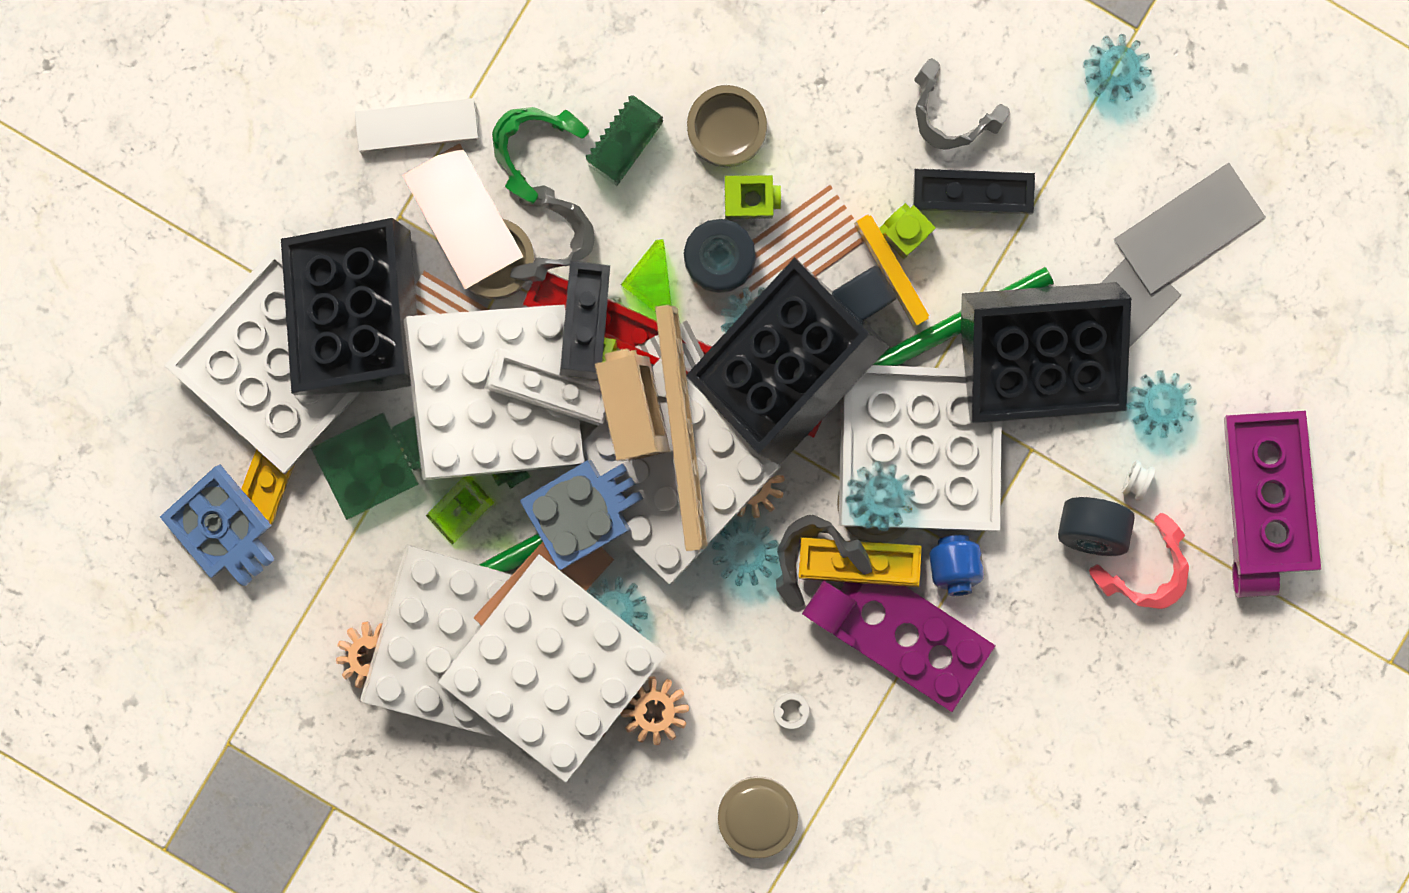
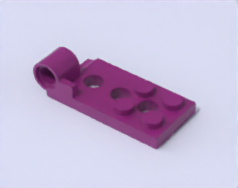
(1257, 559)
(841, 615)

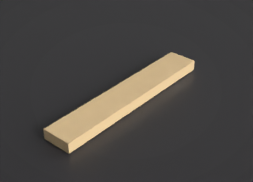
(681, 427)

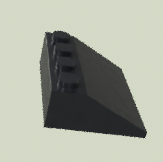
(348, 307)
(1046, 351)
(786, 362)

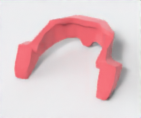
(1166, 593)

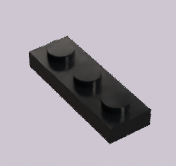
(974, 191)
(584, 319)

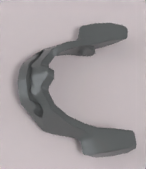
(934, 136)
(581, 243)
(809, 527)

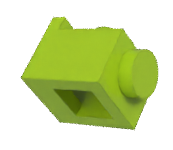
(739, 186)
(906, 229)

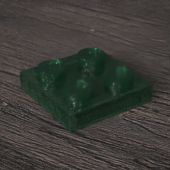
(365, 466)

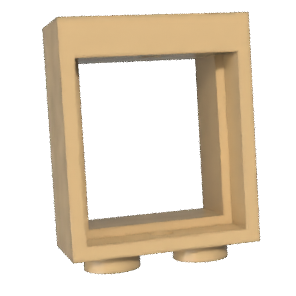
(632, 405)

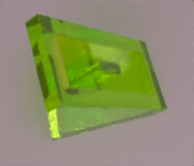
(649, 278)
(461, 508)

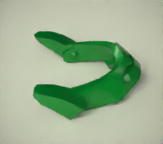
(509, 125)

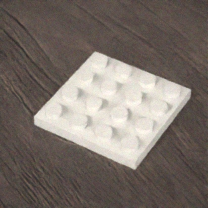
(243, 370)
(472, 428)
(925, 429)
(727, 475)
(425, 632)
(552, 668)

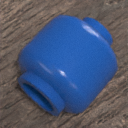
(956, 565)

